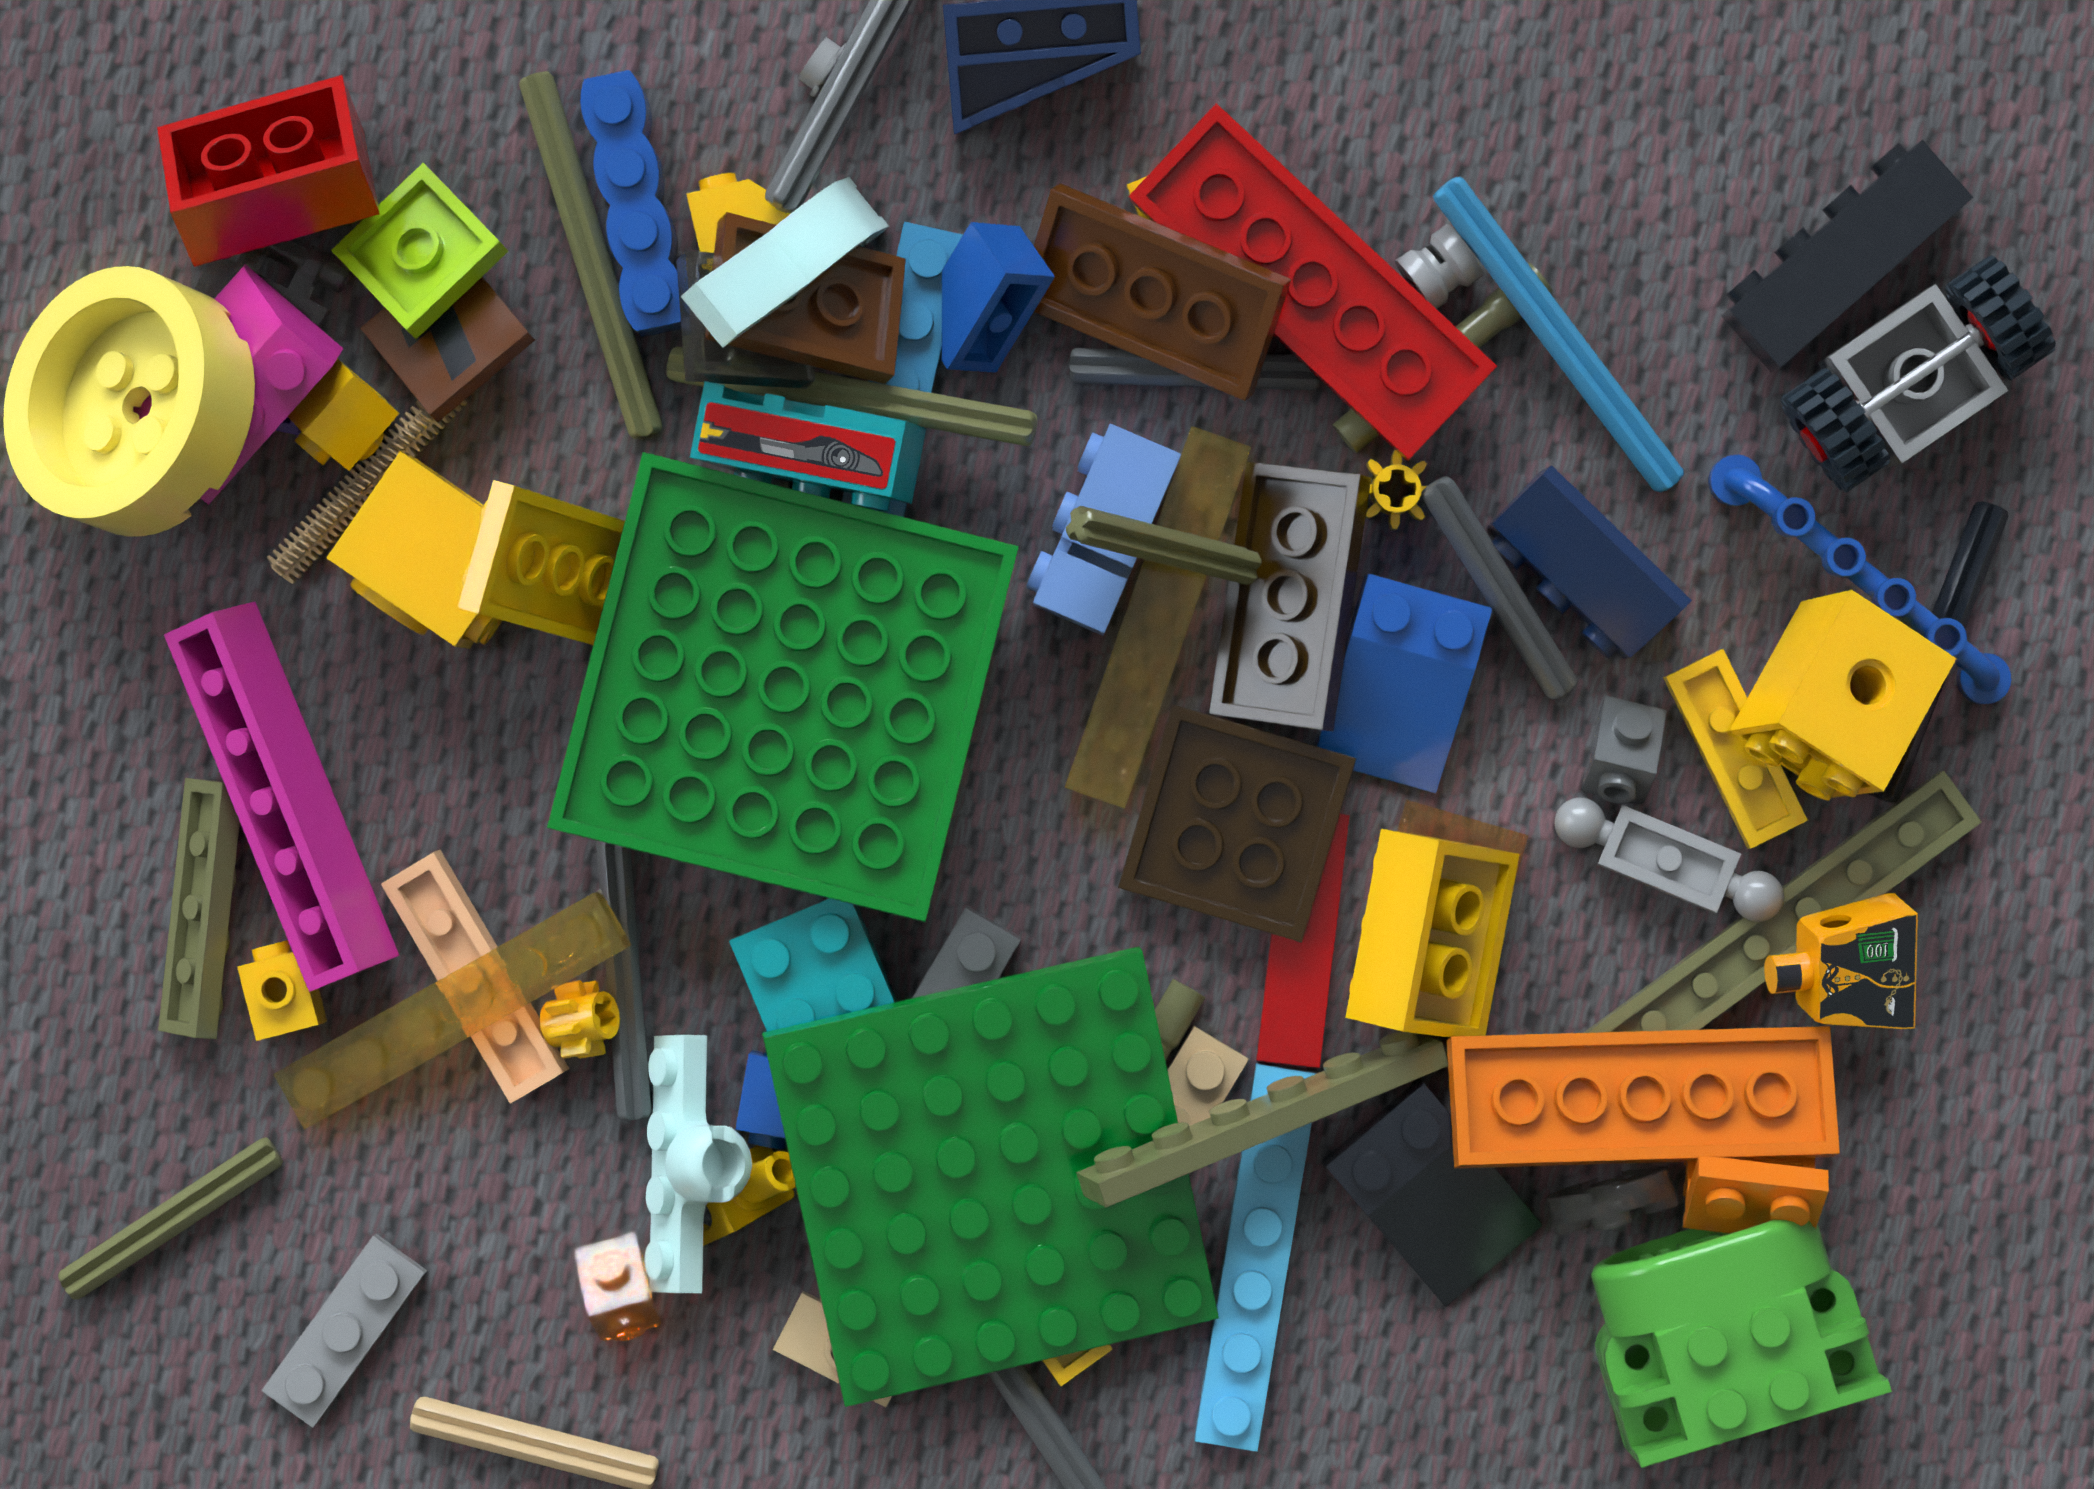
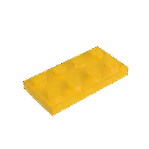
(541, 563)

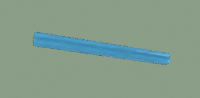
(1558, 334)

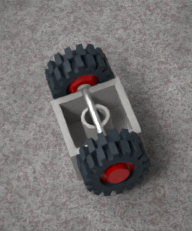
(1917, 373)

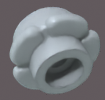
(820, 65)

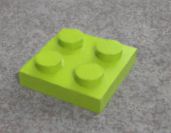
(420, 251)

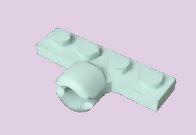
(689, 1163)

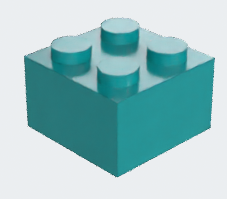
(812, 965)

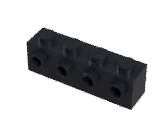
(1846, 255)

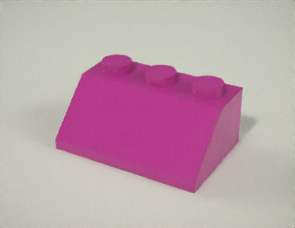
(286, 355)

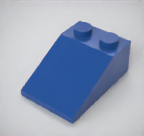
(1405, 680)

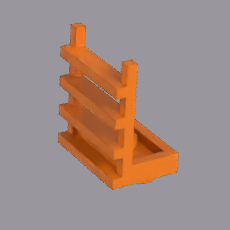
(1740, 1194)

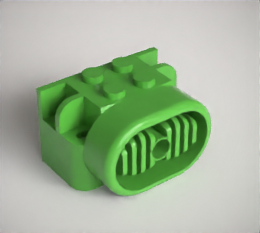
(1727, 1337)

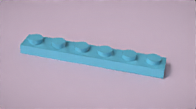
(1252, 1282)

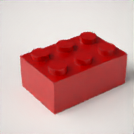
(267, 171)

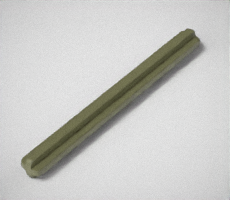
(590, 254)
(895, 402)

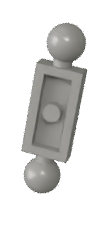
(1669, 859)

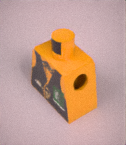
(1853, 964)

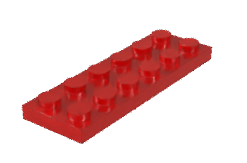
(1345, 304)

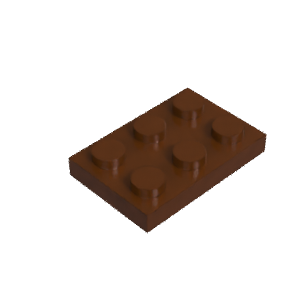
(838, 321)

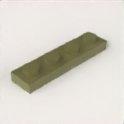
(200, 911)

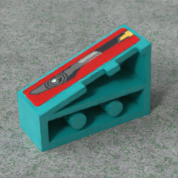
(809, 446)

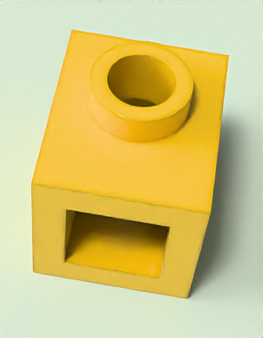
(342, 418)
(278, 994)

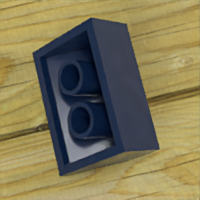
(1586, 565)

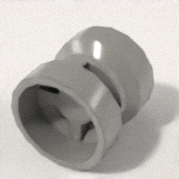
(1440, 266)

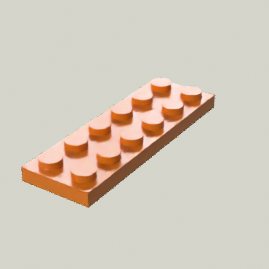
(1642, 1096)

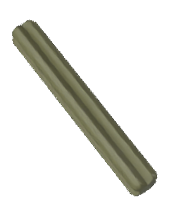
(1163, 545)
(170, 1218)

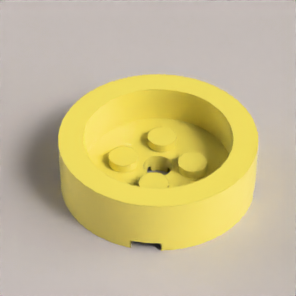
(86, 368)

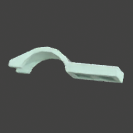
(783, 261)

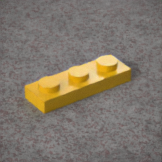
(1753, 792)

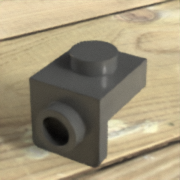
(1625, 751)

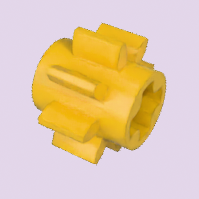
(1408, 477)
(579, 1019)

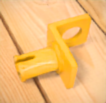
(767, 1188)

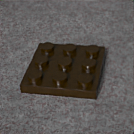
(1237, 823)

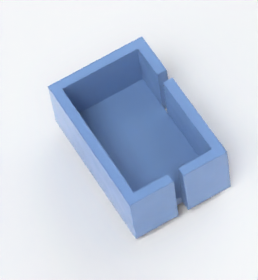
(1123, 478)

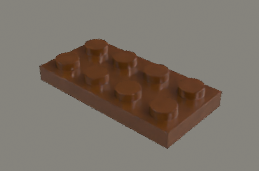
(1158, 292)

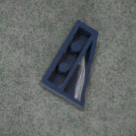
(1029, 48)

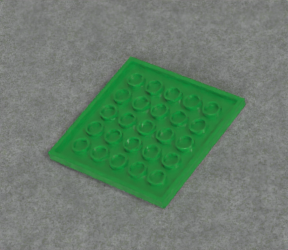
(783, 687)
(946, 1185)

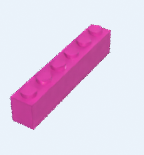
(281, 795)

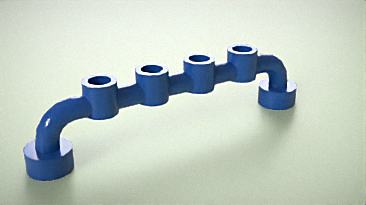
(1738, 480)

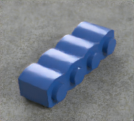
(634, 187)

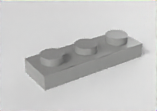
(344, 1330)

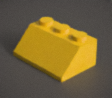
(1432, 935)

